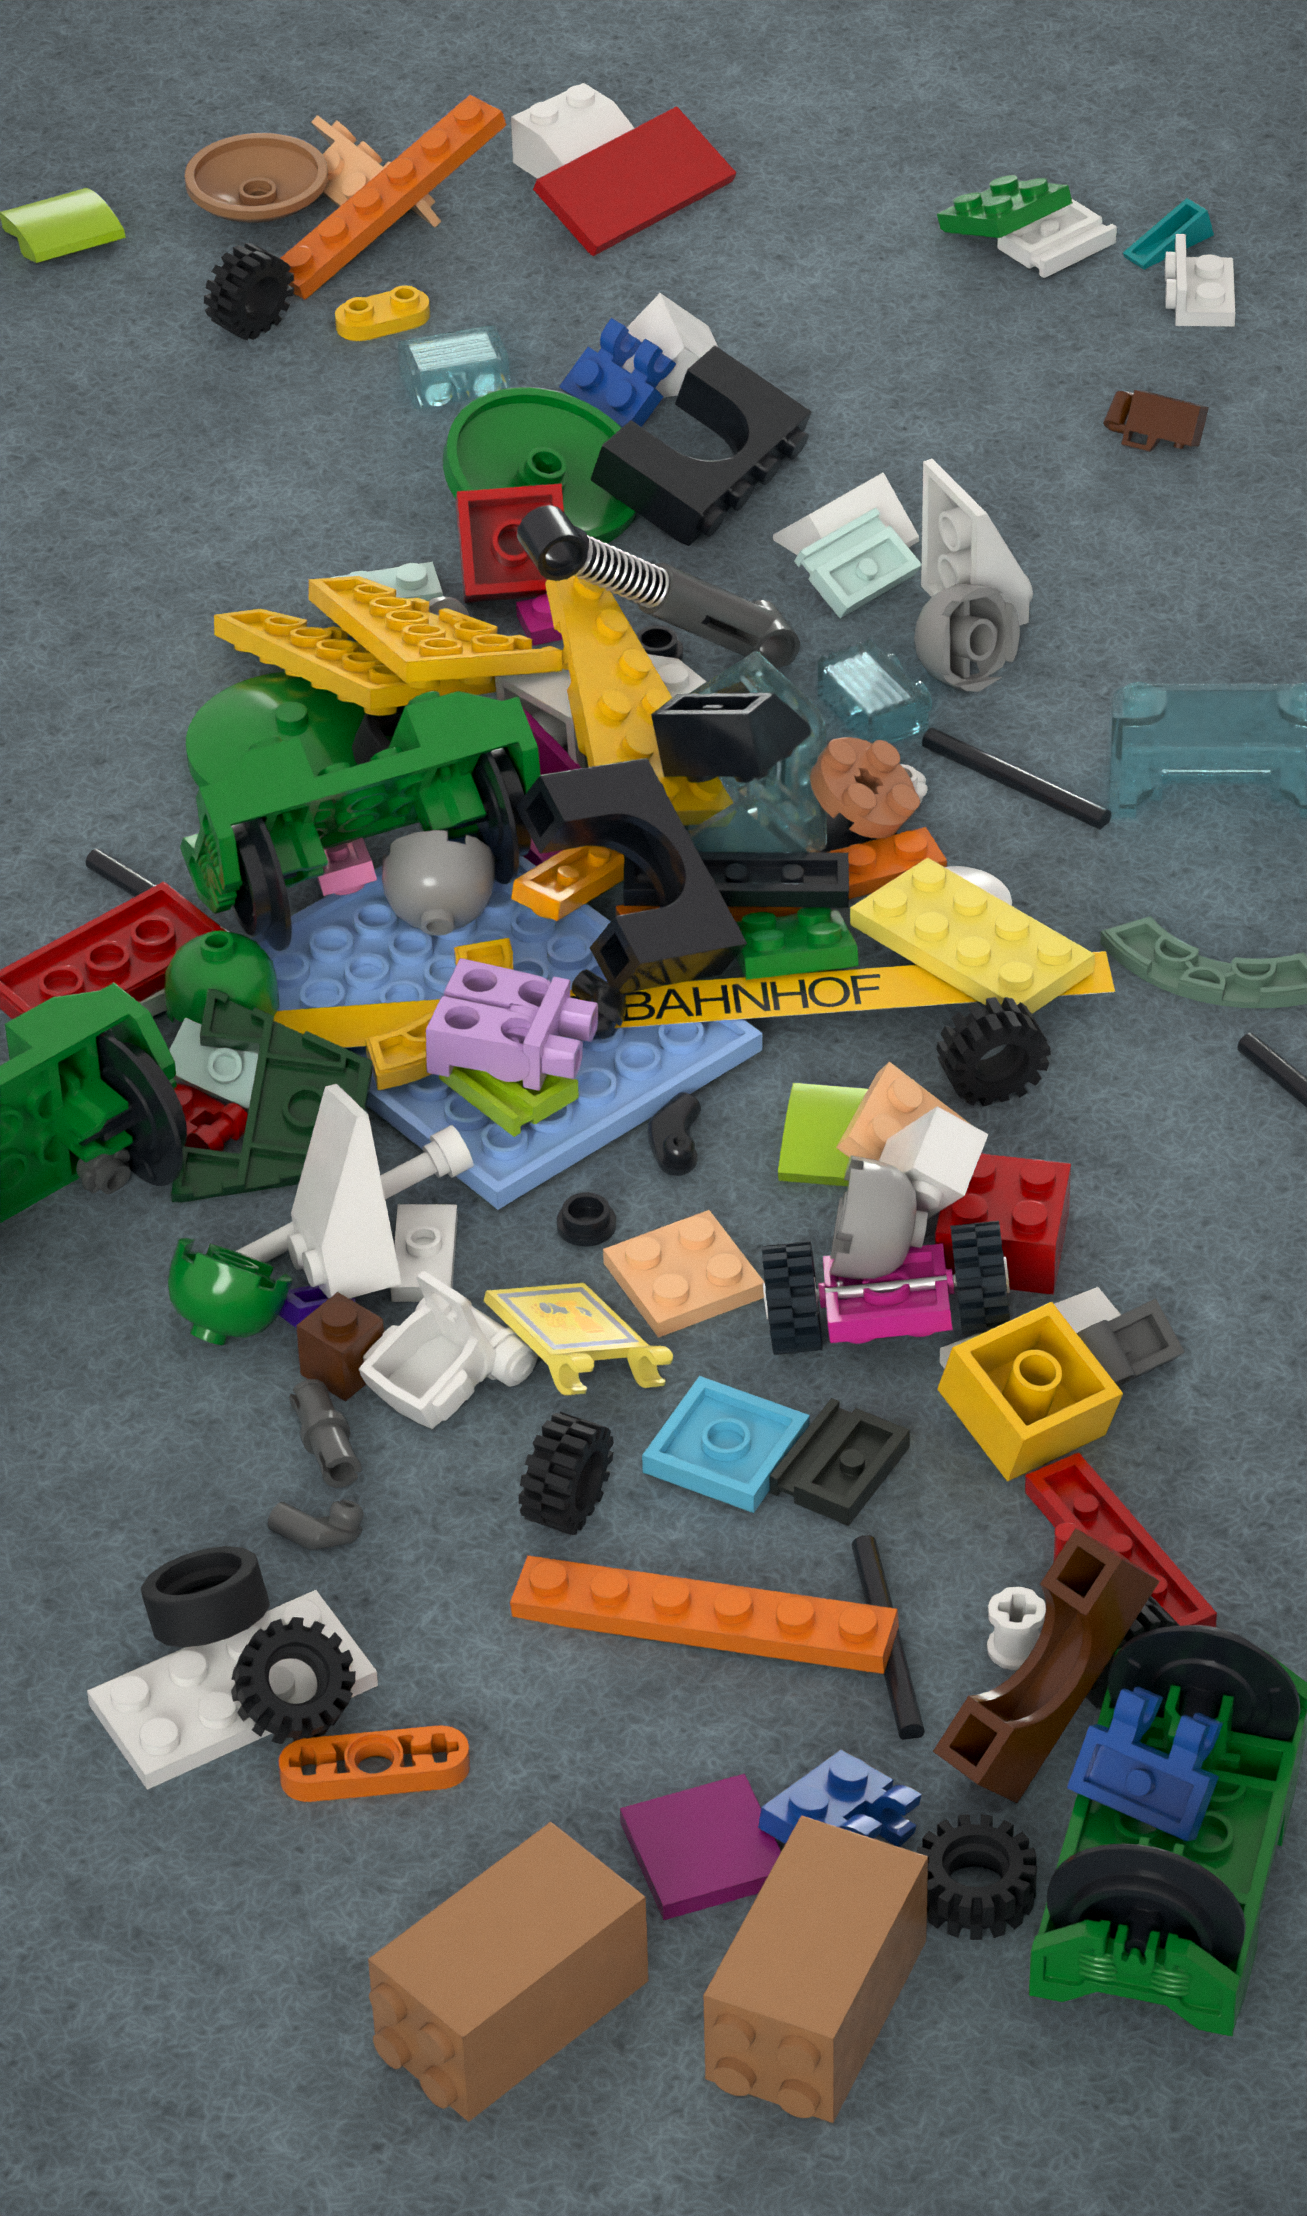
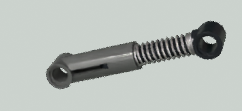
(660, 589)

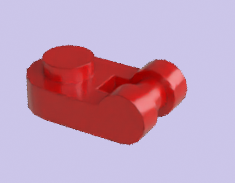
(221, 1120)

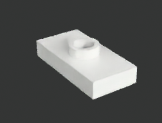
(424, 1242)

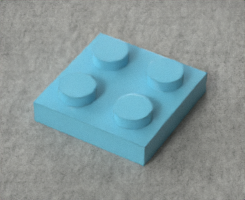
(724, 1443)

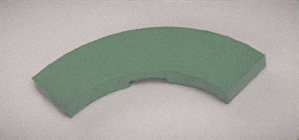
(1177, 968)

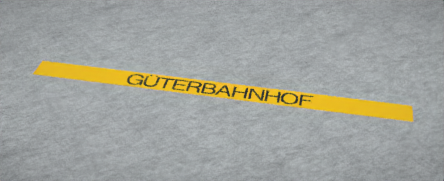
(704, 1000)

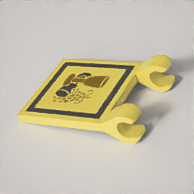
(573, 1329)

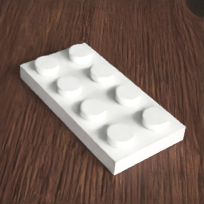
(182, 1705)

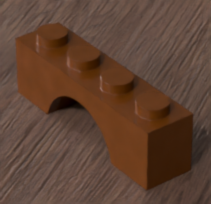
(1010, 1730)

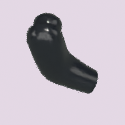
(668, 1135)

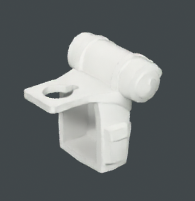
(441, 1355)

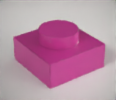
(537, 620)

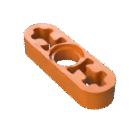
(355, 1747)

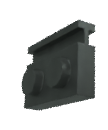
(840, 1461)

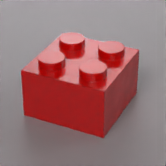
(490, 552)
(1032, 1211)

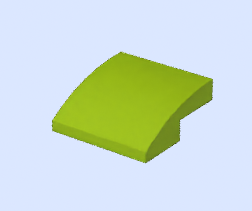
(62, 225)
(812, 1131)

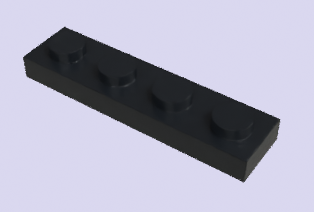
(760, 879)

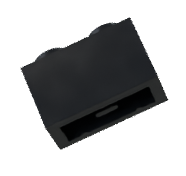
(726, 735)

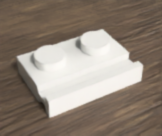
(1059, 239)

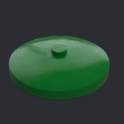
(536, 440)
(265, 709)

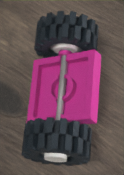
(903, 1303)

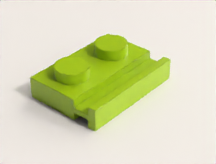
(509, 1102)

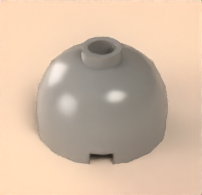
(963, 627)
(438, 881)
(875, 1221)

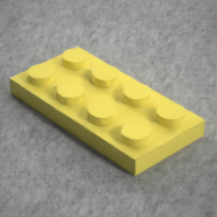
(971, 937)

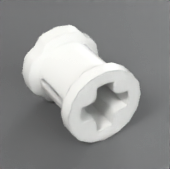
(1016, 1621)

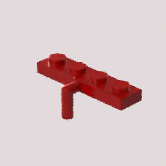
(1077, 1498)

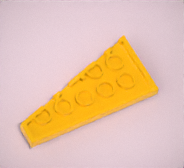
(422, 644)
(326, 660)
(617, 691)

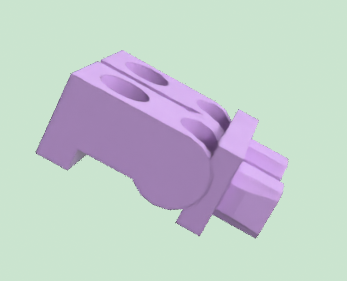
(508, 1025)

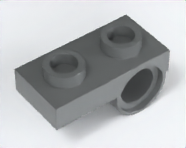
(1133, 1342)

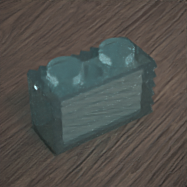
(453, 366)
(873, 693)

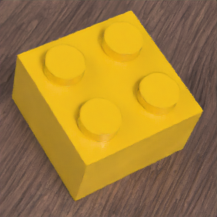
(1029, 1391)

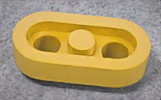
(382, 314)

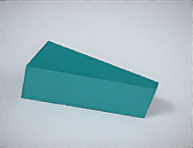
(1184, 219)

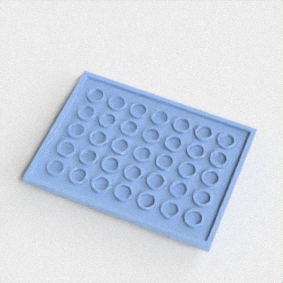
(362, 954)

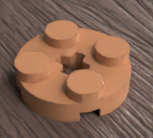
(883, 793)

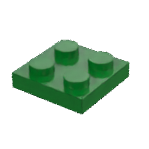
(1004, 207)
(795, 943)

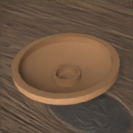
(256, 177)

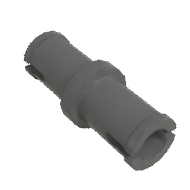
(325, 1433)

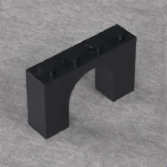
(693, 494)
(630, 813)

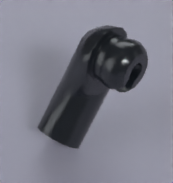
(610, 1006)

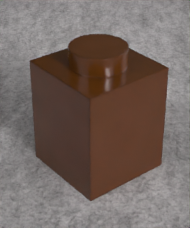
(334, 1344)

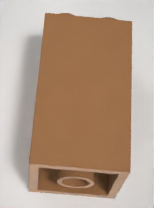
(815, 1969)
(508, 1971)

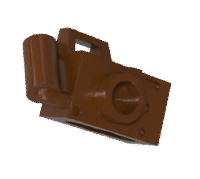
(1157, 417)

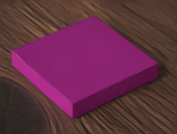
(701, 1845)

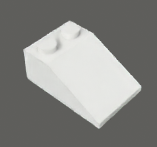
(564, 129)
(964, 544)
(341, 1206)

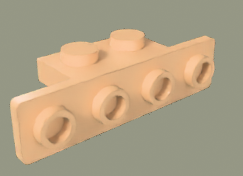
(354, 166)

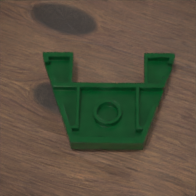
(282, 1106)

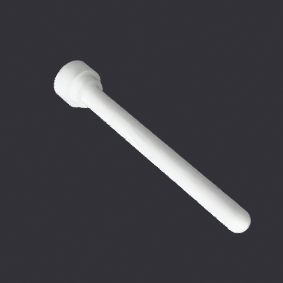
(442, 1156)

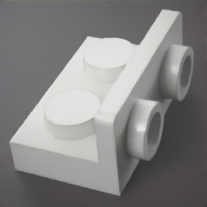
(1199, 287)

